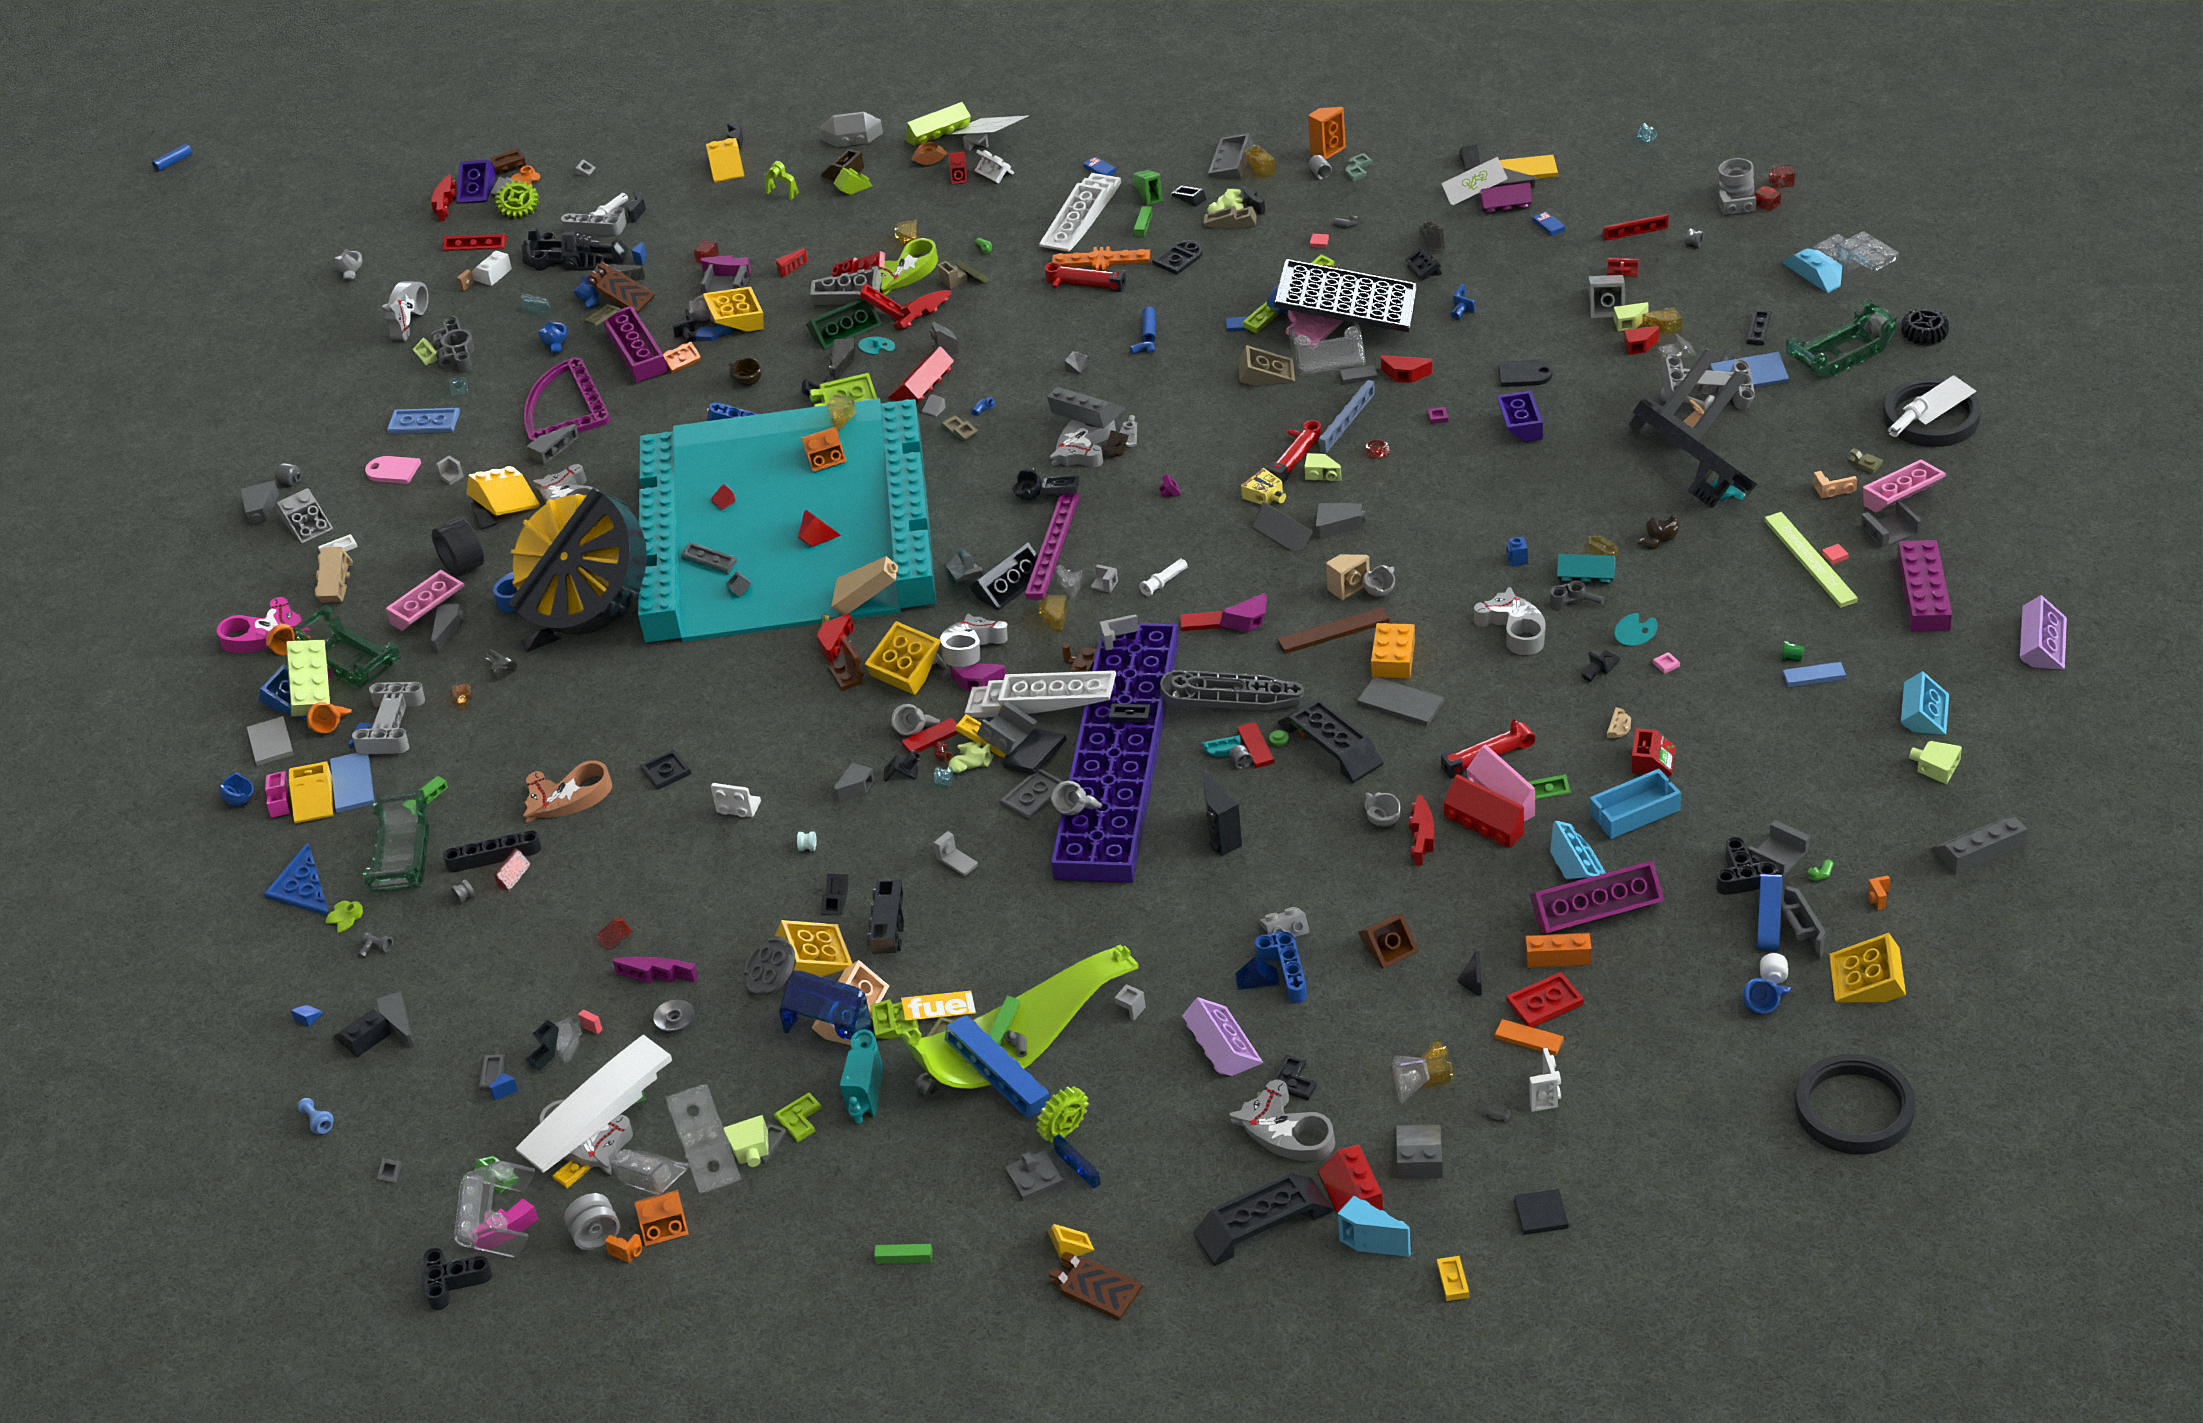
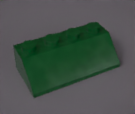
(844, 322)

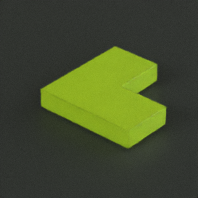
(794, 1116)

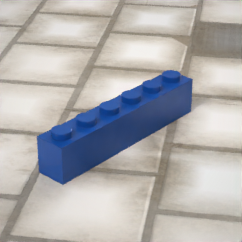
(996, 1066)

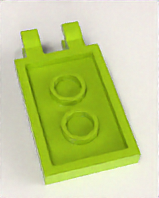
(854, 387)

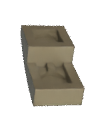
(958, 428)

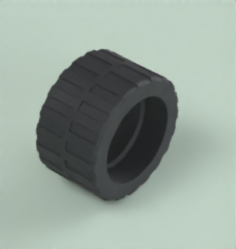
(458, 546)

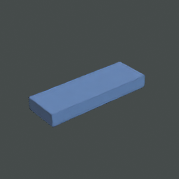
(1814, 674)

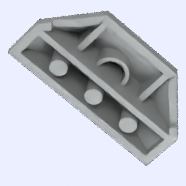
(851, 129)

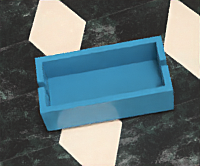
(1635, 803)

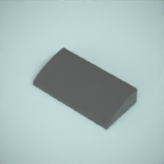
(1230, 157)

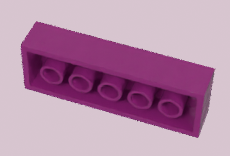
(634, 344)
(1924, 586)
(1596, 897)

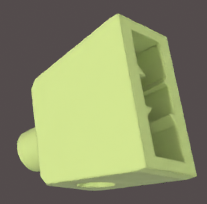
(1937, 760)
(748, 1140)

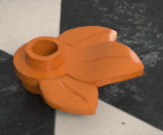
(526, 174)

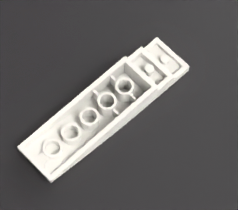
(1080, 211)
(1041, 692)
(595, 1103)

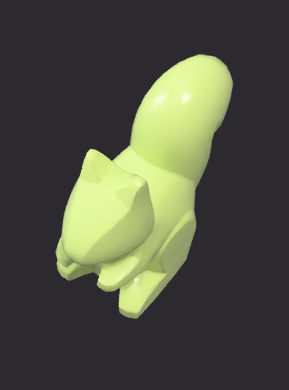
(1227, 200)
(971, 757)

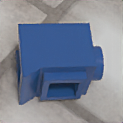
(1517, 551)

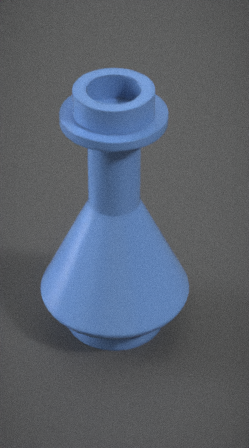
(320, 1121)

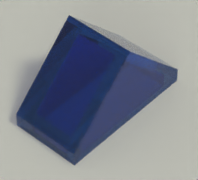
(1256, 975)

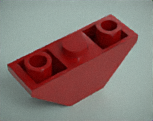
(1406, 368)
(830, 636)

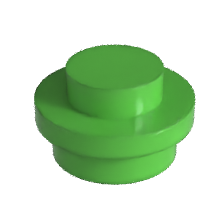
(1279, 738)

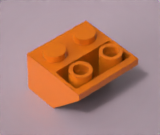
(823, 449)
(661, 1217)

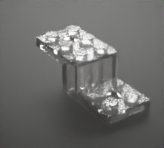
(1857, 251)
(703, 1139)

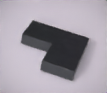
(1289, 1073)

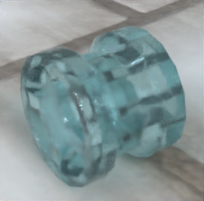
(1646, 133)
(943, 776)

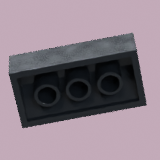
(1006, 578)

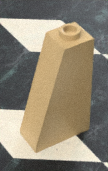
(862, 584)

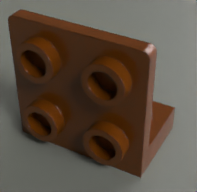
(847, 671)

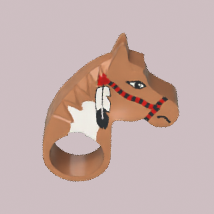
(566, 797)

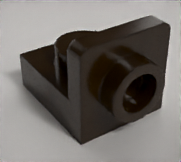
(1116, 443)

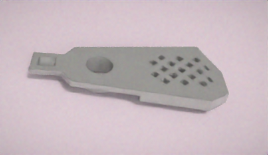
(1130, 430)

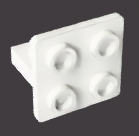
(992, 167)

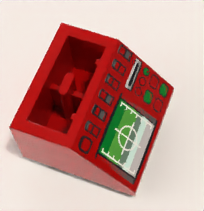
(1652, 752)

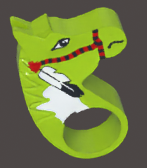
(909, 269)

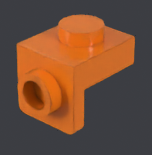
(1876, 891)

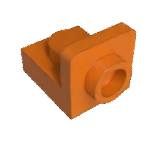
(622, 1249)

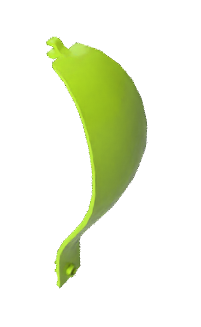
(1039, 1018)

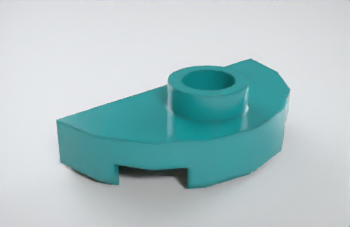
(1220, 747)

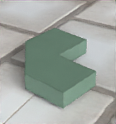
(1354, 169)

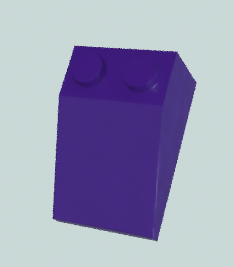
(475, 181)

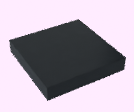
(1060, 485)
(665, 769)
(1541, 1211)

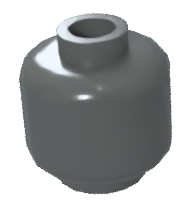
(288, 474)

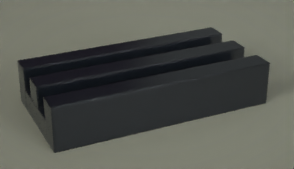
(1129, 713)

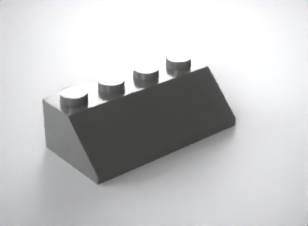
(1083, 407)
(1982, 844)

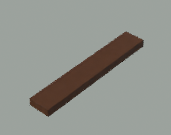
(1333, 630)

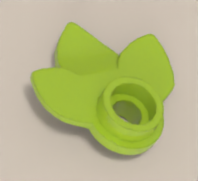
(344, 915)

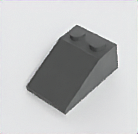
(1419, 1151)

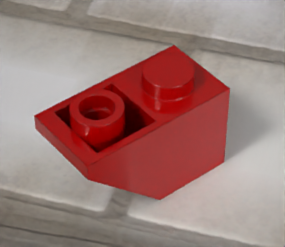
(958, 167)
(1640, 339)

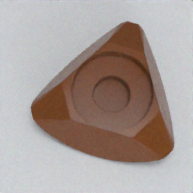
(928, 153)

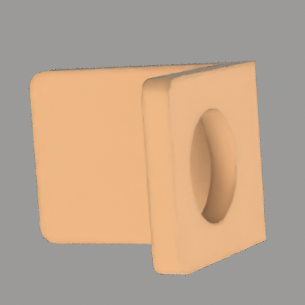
(1695, 416)

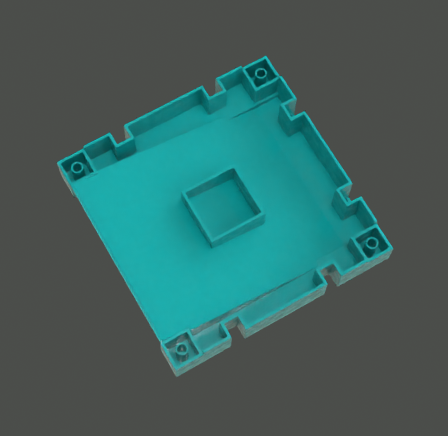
(870, 500)

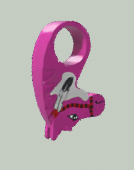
(256, 627)

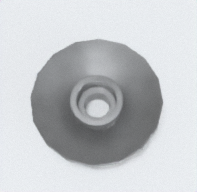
(674, 1015)

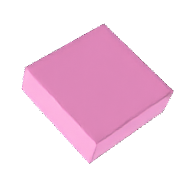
(1666, 663)

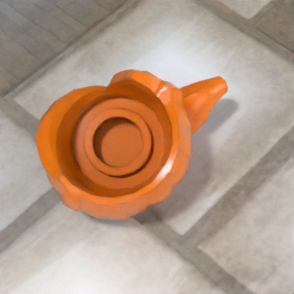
(278, 638)
(325, 717)

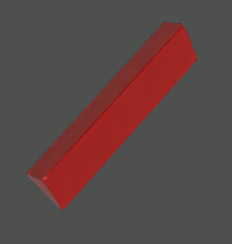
(1635, 227)
(474, 242)

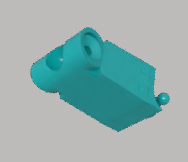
(862, 1076)

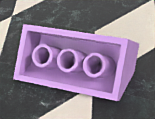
(2043, 635)
(1220, 1037)

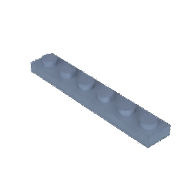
(1345, 418)

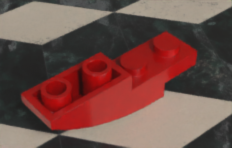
(443, 196)
(853, 264)
(921, 305)
(1422, 830)

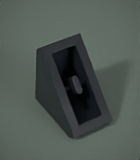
(1470, 156)

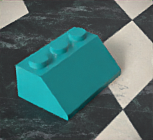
(1586, 567)

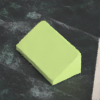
(425, 351)

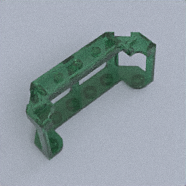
(1815, 348)
(359, 676)

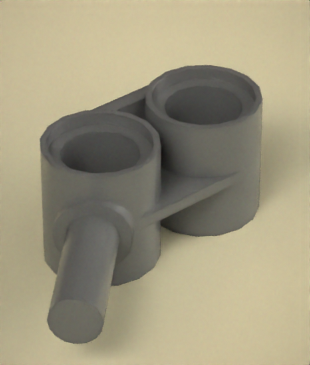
(1573, 593)

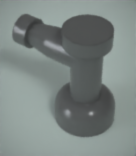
(369, 940)

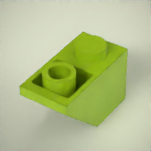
(851, 182)

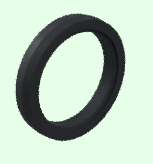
(1924, 437)
(1859, 1065)

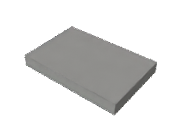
(270, 741)

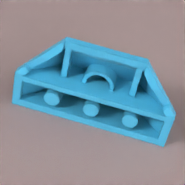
(1816, 268)
(1573, 853)

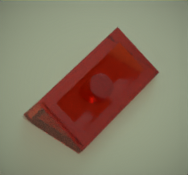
(511, 870)

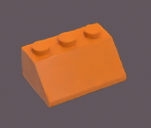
(1326, 131)
(1558, 950)

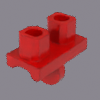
(1623, 267)

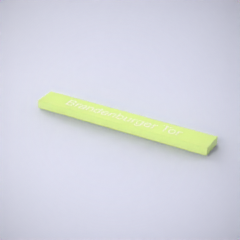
(1811, 560)

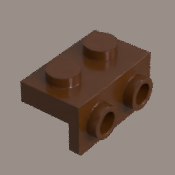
(508, 161)

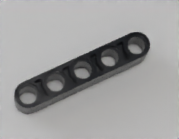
(491, 851)

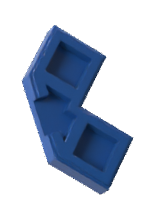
(712, 333)

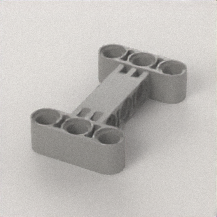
(1710, 382)
(385, 734)

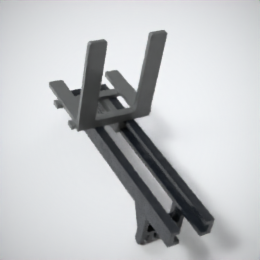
(1684, 436)

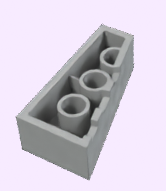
(844, 288)

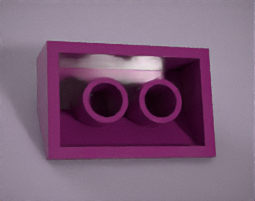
(1505, 197)

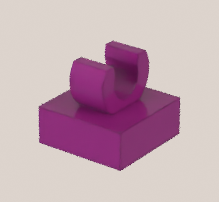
(1169, 487)

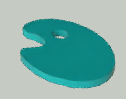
(873, 344)
(1630, 632)

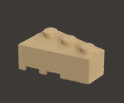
(332, 574)

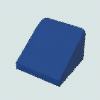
(639, 253)
(306, 1014)
(503, 1086)

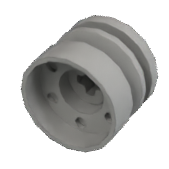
(1736, 178)

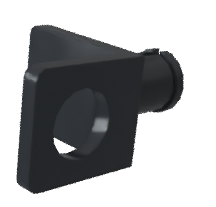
(685, 328)
(1599, 664)
(904, 766)

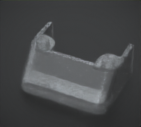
(1328, 355)
(475, 1222)

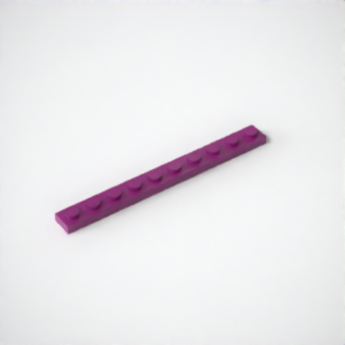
(1051, 546)

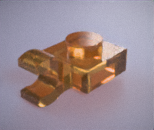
(461, 694)

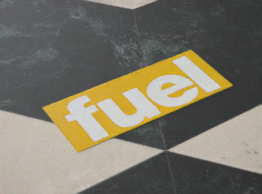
(938, 1005)

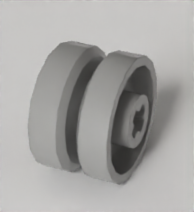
(591, 1221)

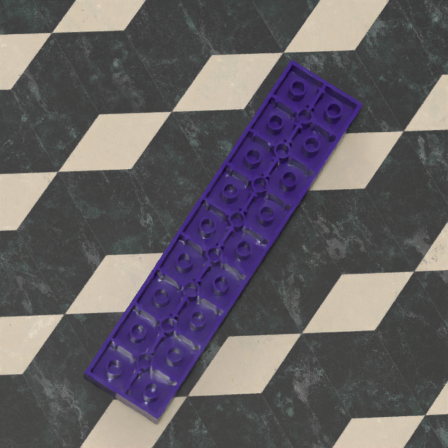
(1117, 760)

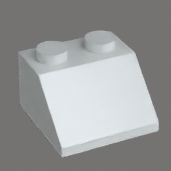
(492, 268)

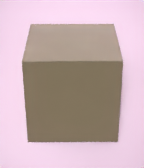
(951, 275)

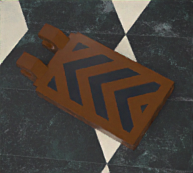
(620, 288)
(1095, 1285)

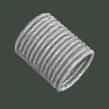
(1317, 163)

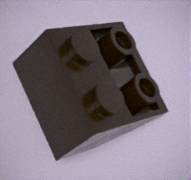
(849, 159)

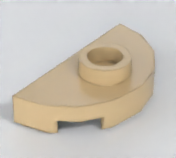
(1619, 724)

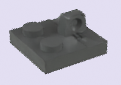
(1034, 1175)

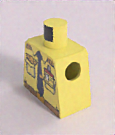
(1263, 488)

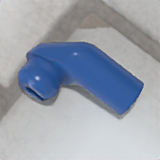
(1149, 346)

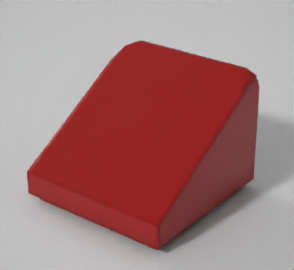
(723, 497)

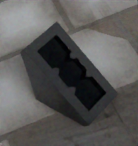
(540, 639)
(1471, 975)

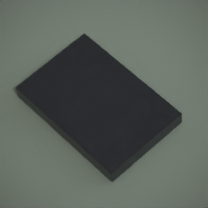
(1034, 751)

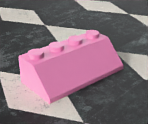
(1900, 485)
(422, 599)
(1496, 775)

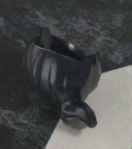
(1028, 484)

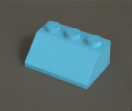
(1924, 705)

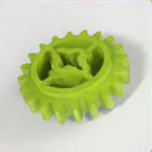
(517, 199)
(1062, 1113)

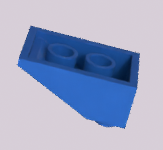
(276, 692)

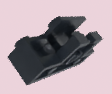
(886, 911)

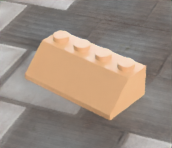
(868, 982)

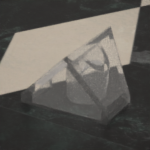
(1409, 1075)

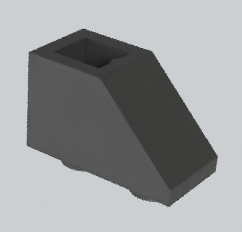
(944, 338)
(854, 782)

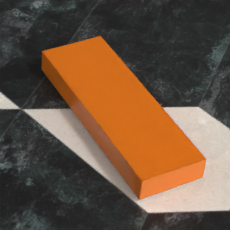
(1528, 1037)

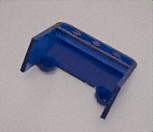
(824, 1001)

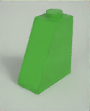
(1148, 186)

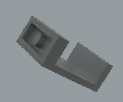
(720, 283)
(1892, 527)
(1007, 728)
(1782, 848)

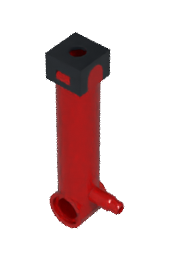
(1057, 274)
(1296, 451)
(1518, 737)

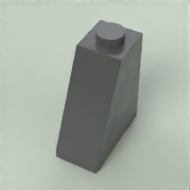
(259, 501)
(1338, 518)

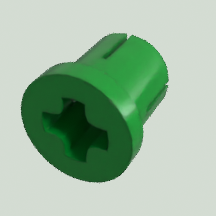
(1792, 651)

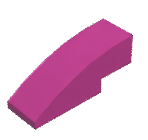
(277, 794)
(519, 1216)

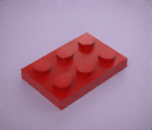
(1545, 1000)

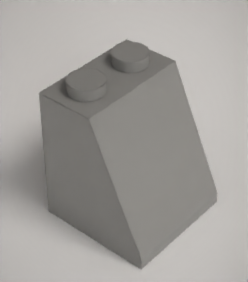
(1605, 294)

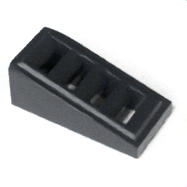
(1191, 195)

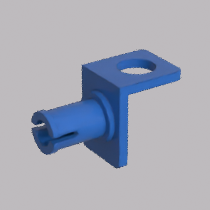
(1461, 303)

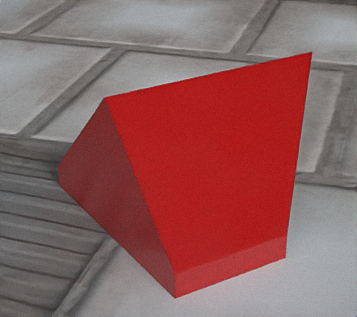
(815, 531)

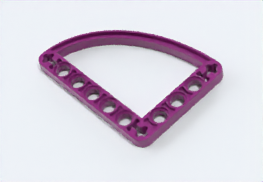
(592, 419)

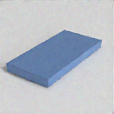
(1764, 369)
(423, 420)
(352, 781)

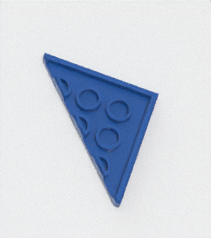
(299, 884)

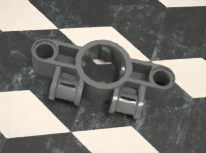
(454, 355)

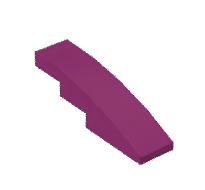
(649, 968)

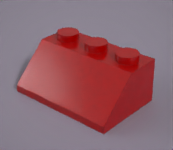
(1348, 1176)

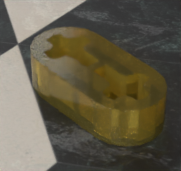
(1602, 546)

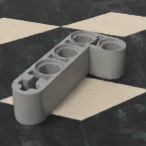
(596, 224)

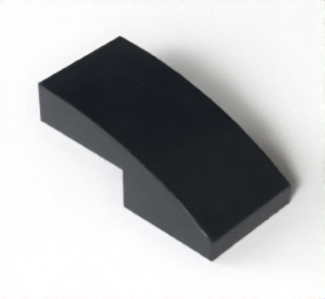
(1251, 199)

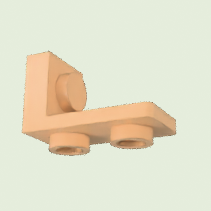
(1835, 487)

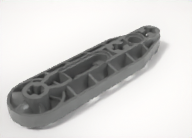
(1229, 690)

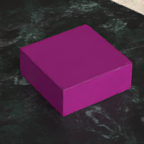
(1438, 415)

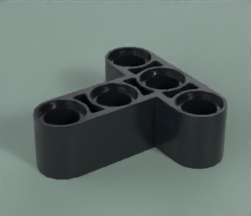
(1742, 873)
(446, 1276)

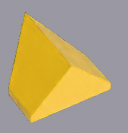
(1069, 1241)

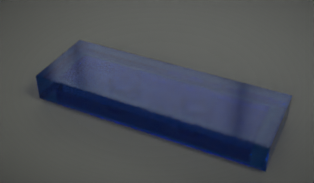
(1076, 1161)

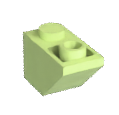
(1629, 316)
(1321, 468)

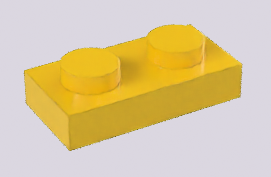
(1452, 1278)

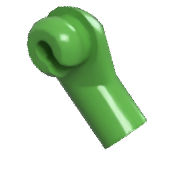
(985, 245)
(1823, 873)

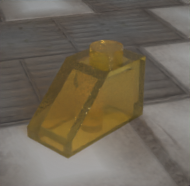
(906, 232)
(1054, 610)

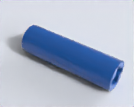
(172, 157)
(1148, 324)

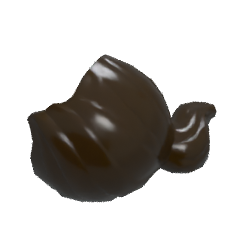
(745, 371)
(1660, 531)

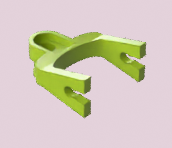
(778, 172)

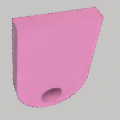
(392, 469)

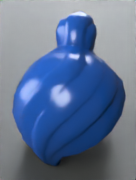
(587, 293)
(553, 336)
(236, 790)
(1763, 995)

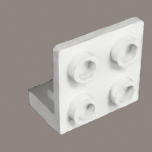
(734, 800)
(1545, 1088)

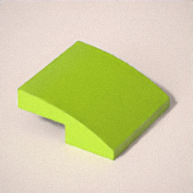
(890, 1020)

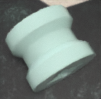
(806, 841)

